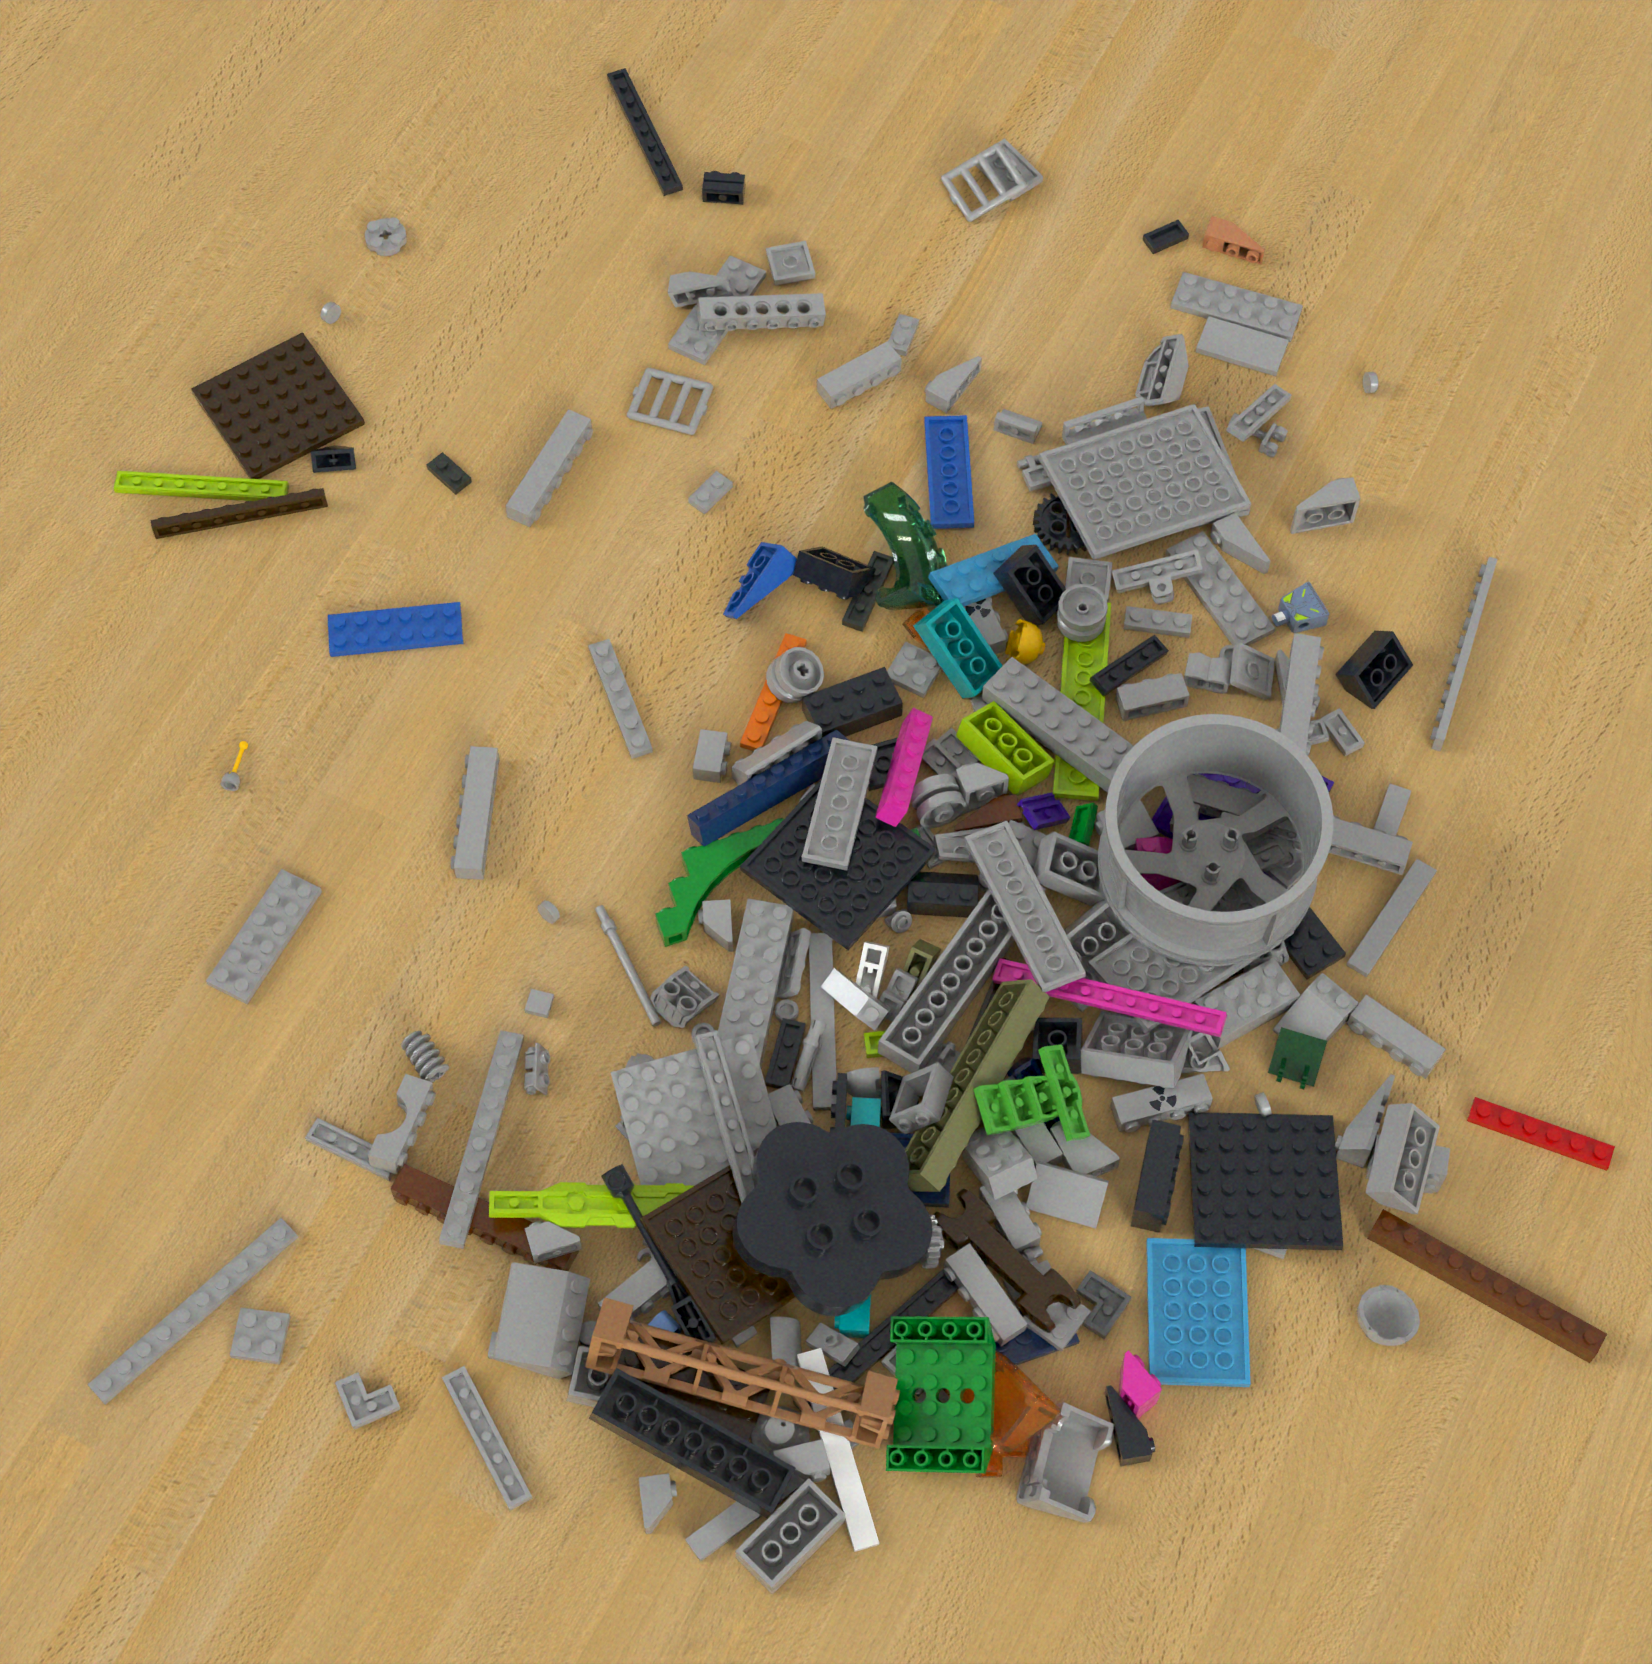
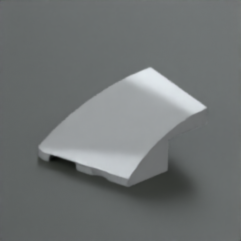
(1203, 1055)

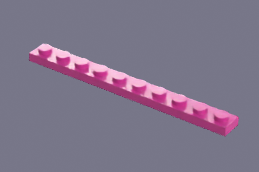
(1124, 1001)

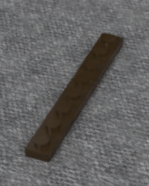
(239, 513)

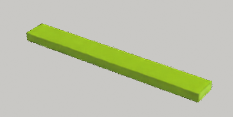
(198, 486)

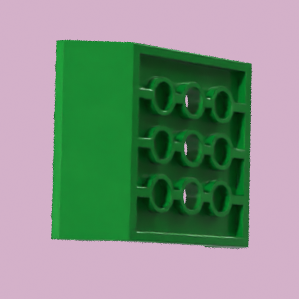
(936, 1357)

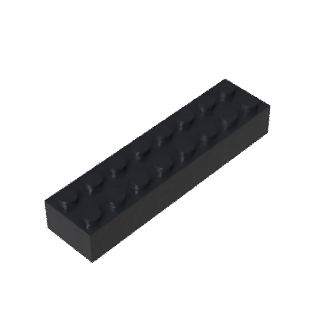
(692, 1443)

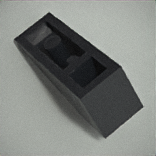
(1129, 1433)

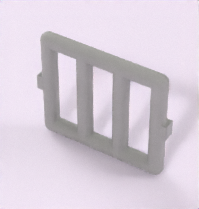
(987, 205)
(667, 378)

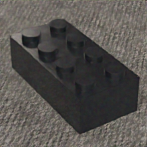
(854, 704)
(1157, 1176)

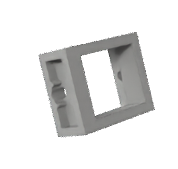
(931, 1082)

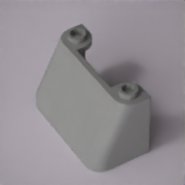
(1063, 1463)

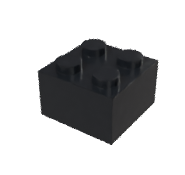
(1057, 1032)

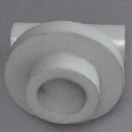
(899, 921)

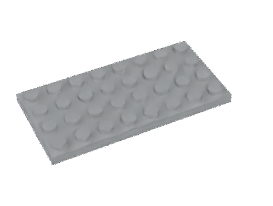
(1141, 969)

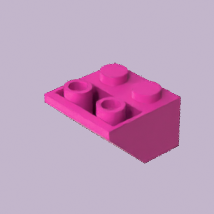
(1137, 1386)

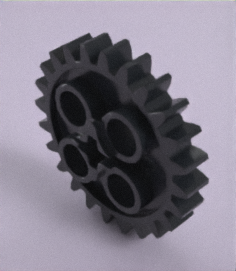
(1047, 522)

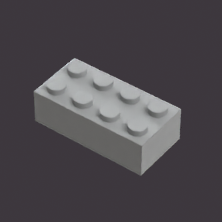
(1251, 1000)
(790, 1536)

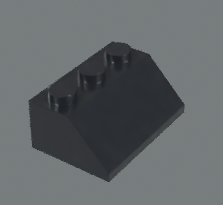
(832, 572)
(1375, 668)
(942, 894)

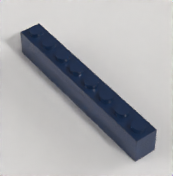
(761, 792)

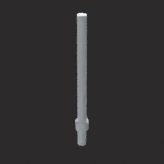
(609, 928)

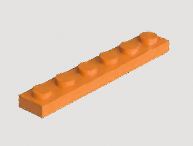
(767, 705)

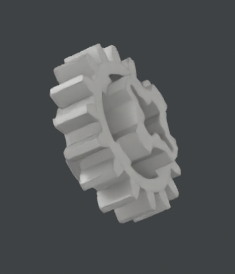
(931, 1256)

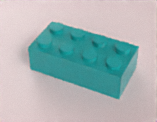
(958, 647)

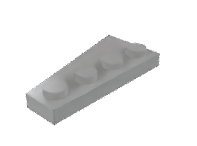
(953, 846)

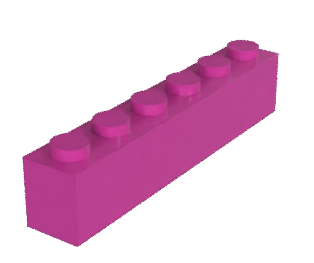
(904, 767)

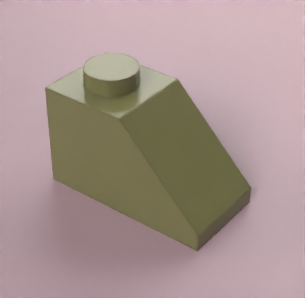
(921, 960)

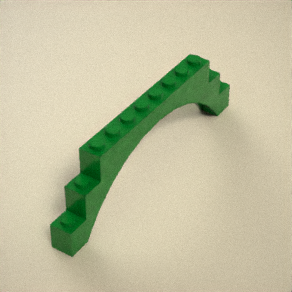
(705, 871)

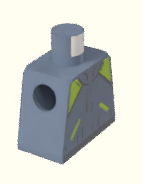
(1301, 610)

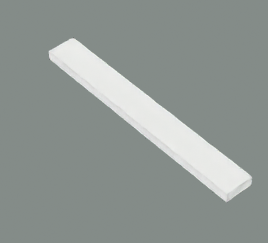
(842, 1465)

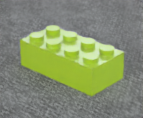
(1005, 747)

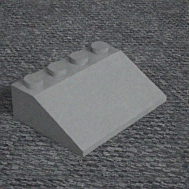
(1092, 935)
(1125, 1051)
(541, 1319)

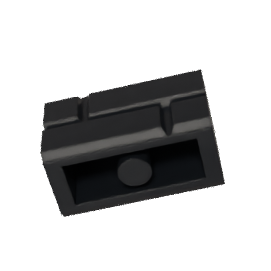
(723, 187)

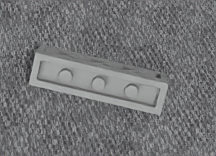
(1105, 422)

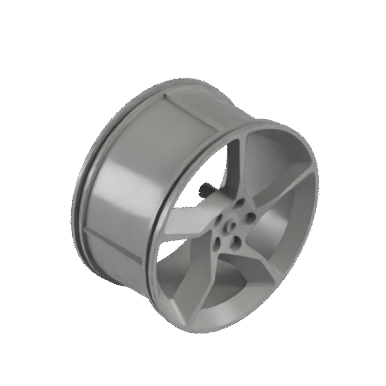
(1213, 851)

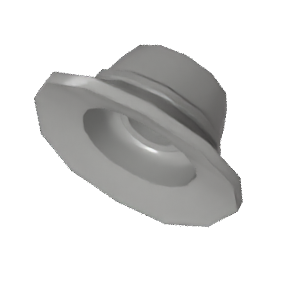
(771, 1436)

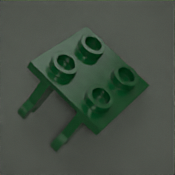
(1297, 1057)

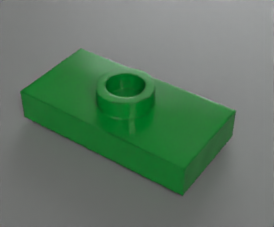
(1083, 823)

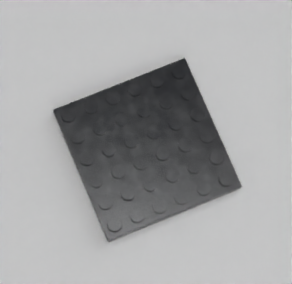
(833, 898)
(1264, 1181)

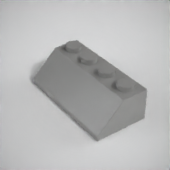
(777, 750)
(1403, 1158)

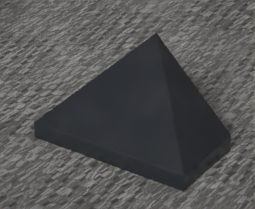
(333, 459)

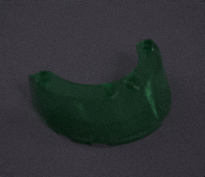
(911, 546)

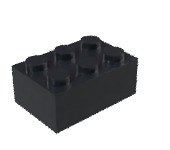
(1031, 584)

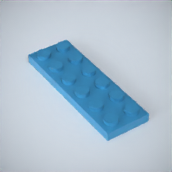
(974, 577)

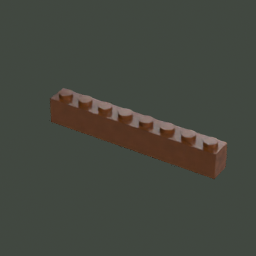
(433, 1198)

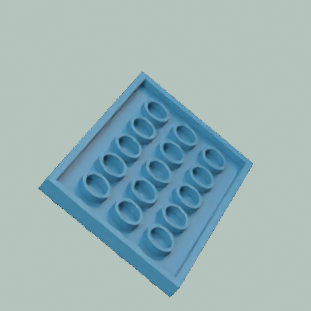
(1197, 1314)

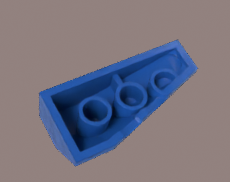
(767, 570)

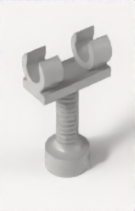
(1277, 432)

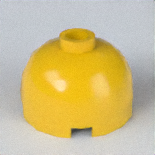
(1025, 642)

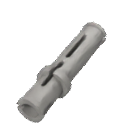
(808, 1054)

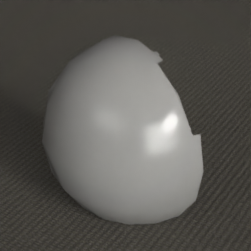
(1388, 1315)

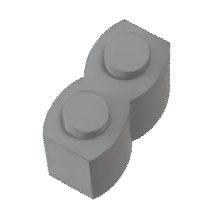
(1207, 673)

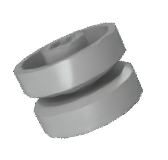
(1082, 612)
(794, 674)
(938, 800)

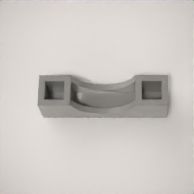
(391, 1149)

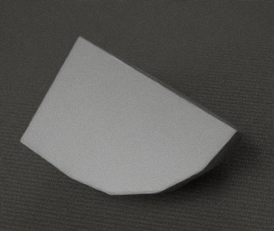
(864, 1083)

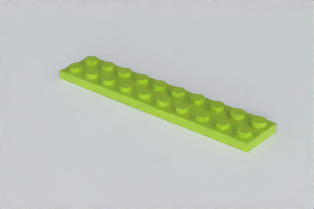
(1079, 664)

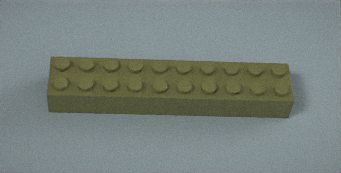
(983, 1061)

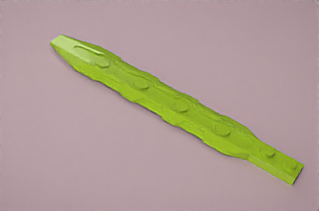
(580, 1204)

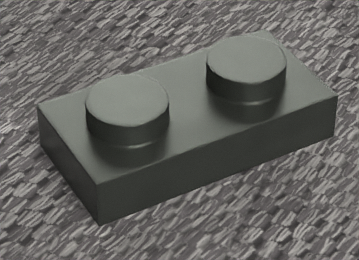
(449, 473)

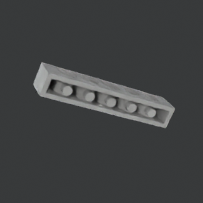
(769, 305)

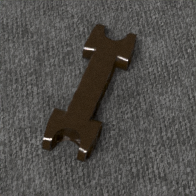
(1035, 1289)

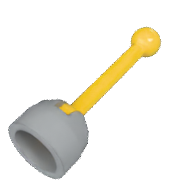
(231, 780)

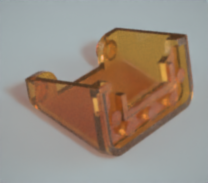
(1018, 1406)

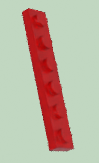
(1541, 1133)

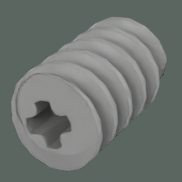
(424, 1056)

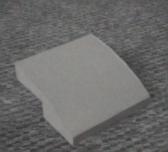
(947, 754)

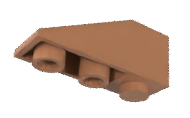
(1229, 239)

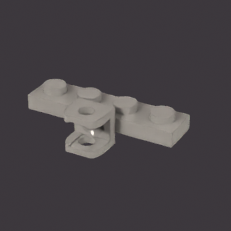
(1158, 575)

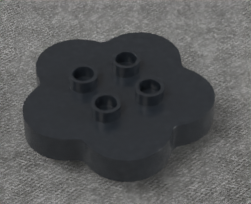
(831, 1214)

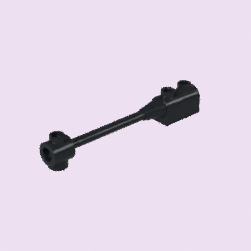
(683, 1306)

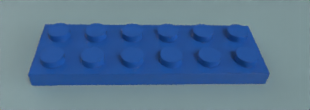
(949, 472)
(395, 629)

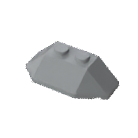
(1164, 372)

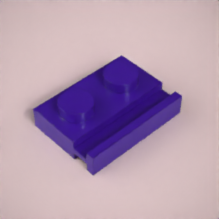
(1044, 811)

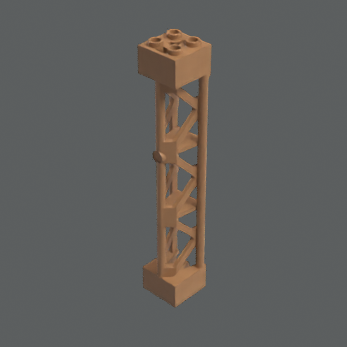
(869, 1401)

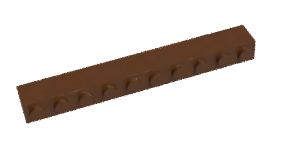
(1487, 1286)

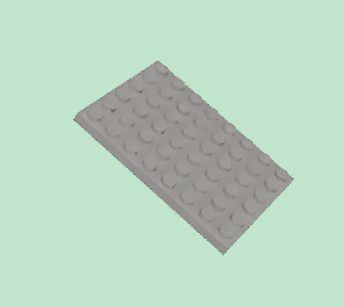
(1144, 481)

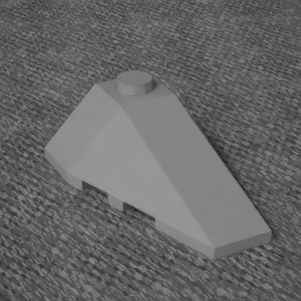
(1360, 1134)

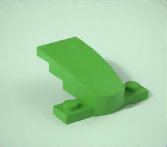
(1035, 1099)

